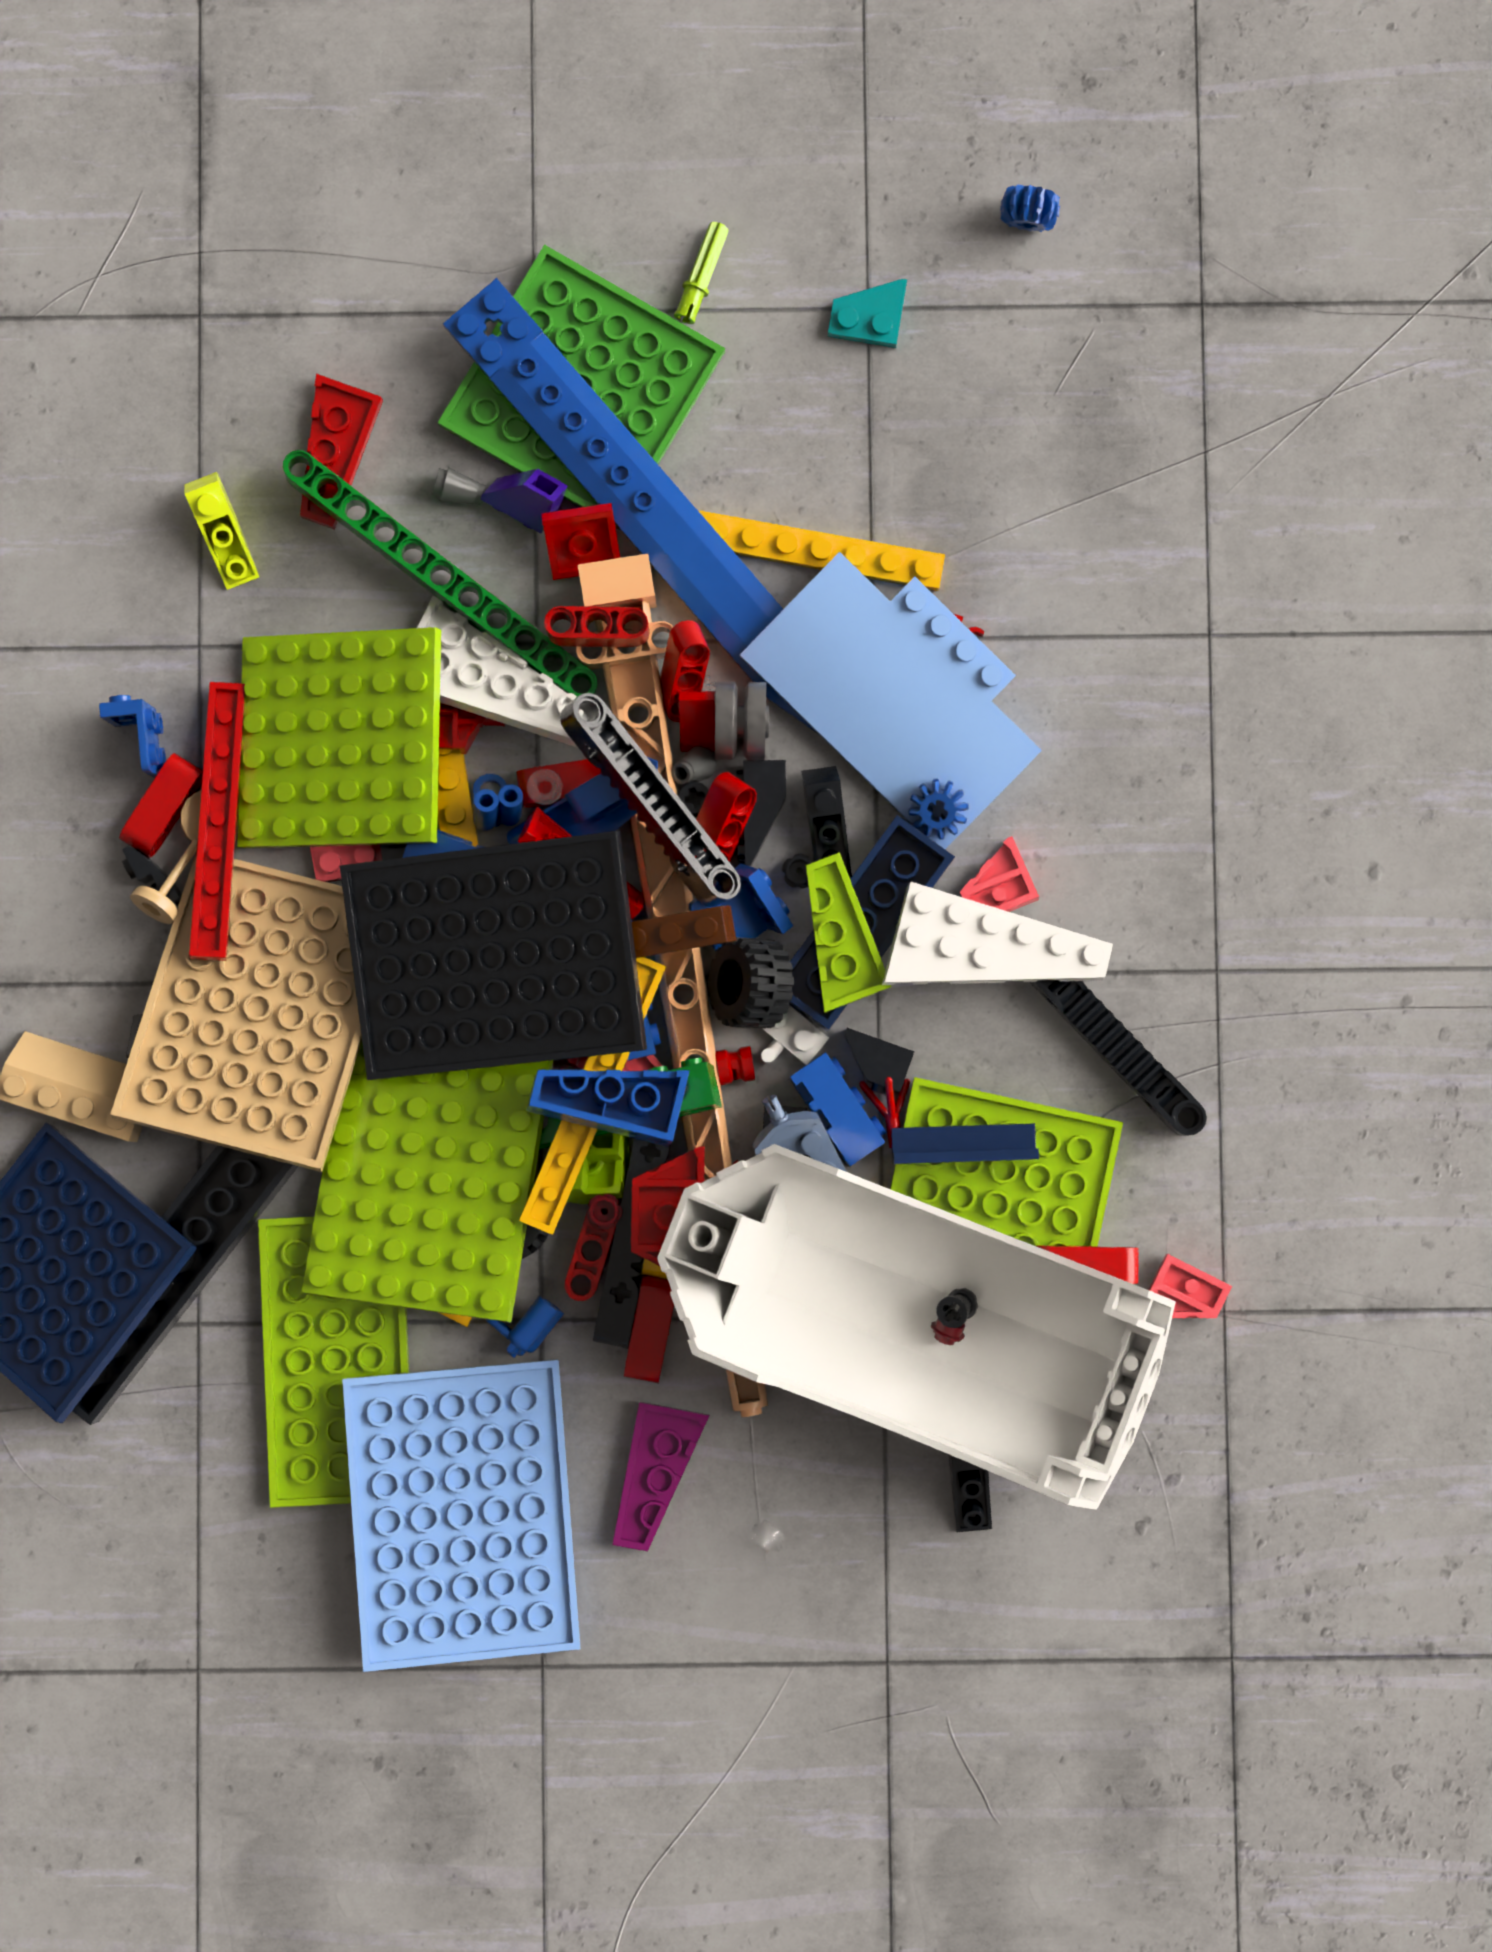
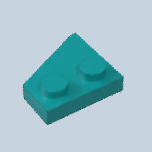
(869, 315)

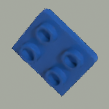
(127, 712)
(754, 906)

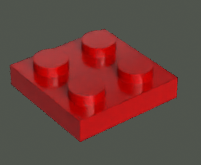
(579, 538)

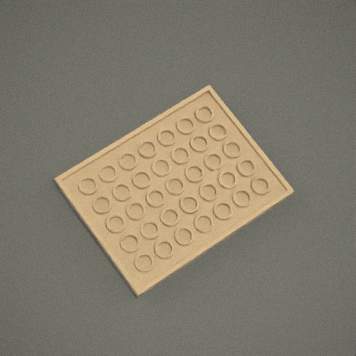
(255, 1043)

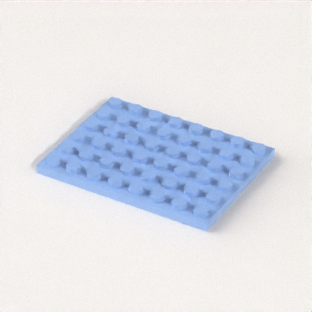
(460, 1514)

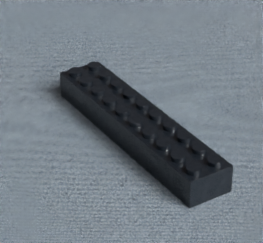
(214, 1216)

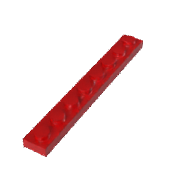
(217, 822)

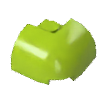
(602, 1169)

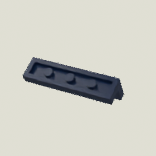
(964, 1143)

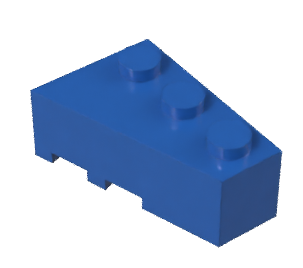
(838, 1108)

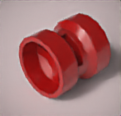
(735, 1065)

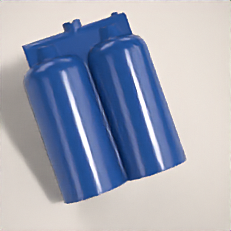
(494, 809)
(531, 1328)

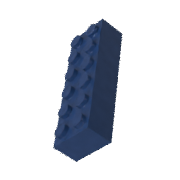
(880, 885)

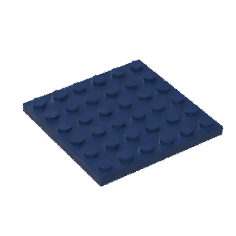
(74, 1270)

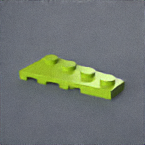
(843, 942)

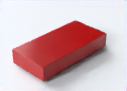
(697, 720)

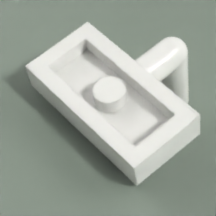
(796, 1036)

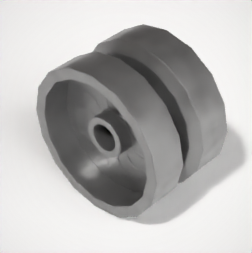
(741, 720)

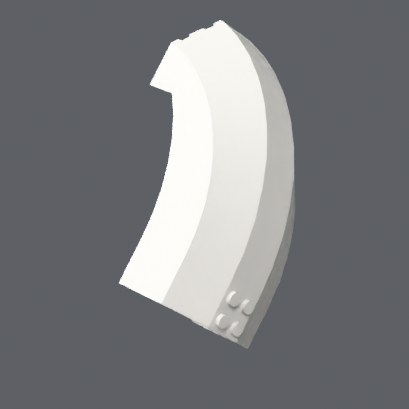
(834, 1298)

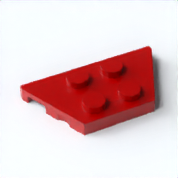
(656, 1200)

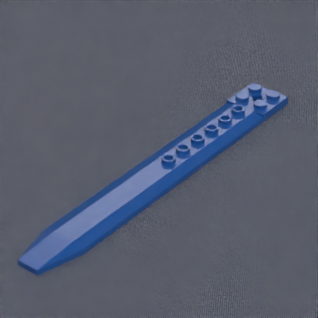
(618, 472)

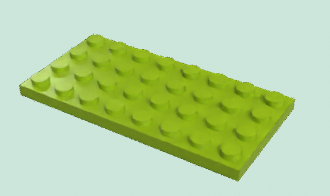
(307, 1353)

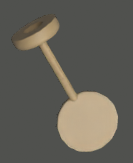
(155, 902)

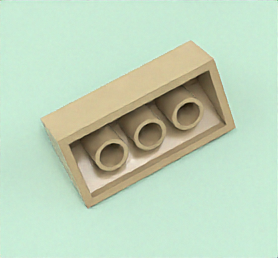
(65, 1084)

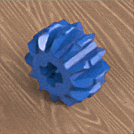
(1030, 208)
(950, 806)

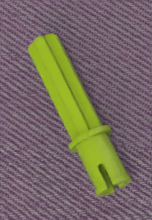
(701, 273)

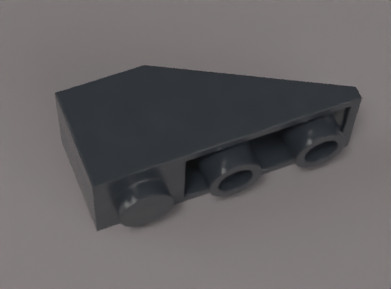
(769, 782)
(826, 814)
(970, 1496)

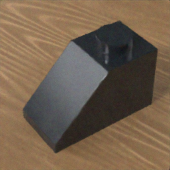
(879, 1060)

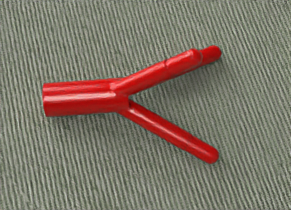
(892, 1114)

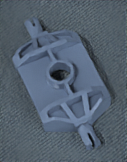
(797, 1132)

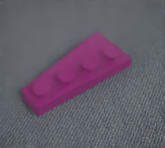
(656, 1462)

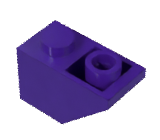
(526, 496)

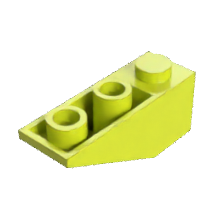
(221, 530)

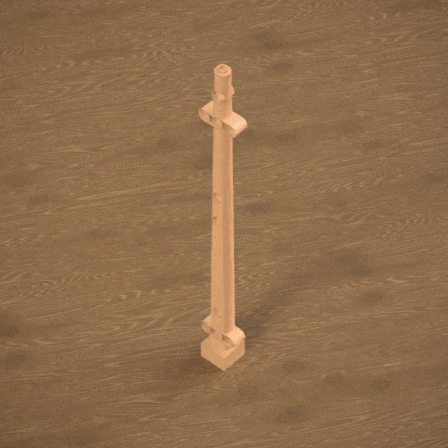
(630, 683)

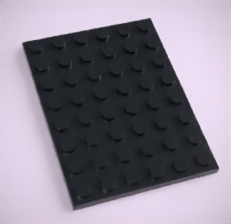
(494, 956)

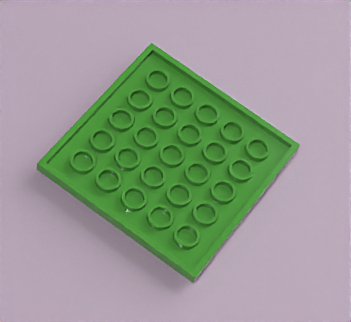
(623, 348)

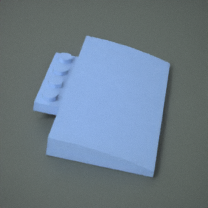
(895, 690)

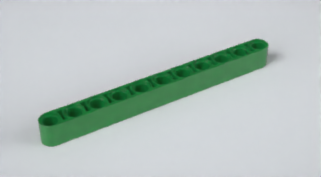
(430, 563)

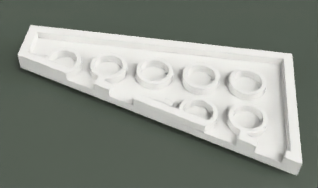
(493, 680)
(971, 942)

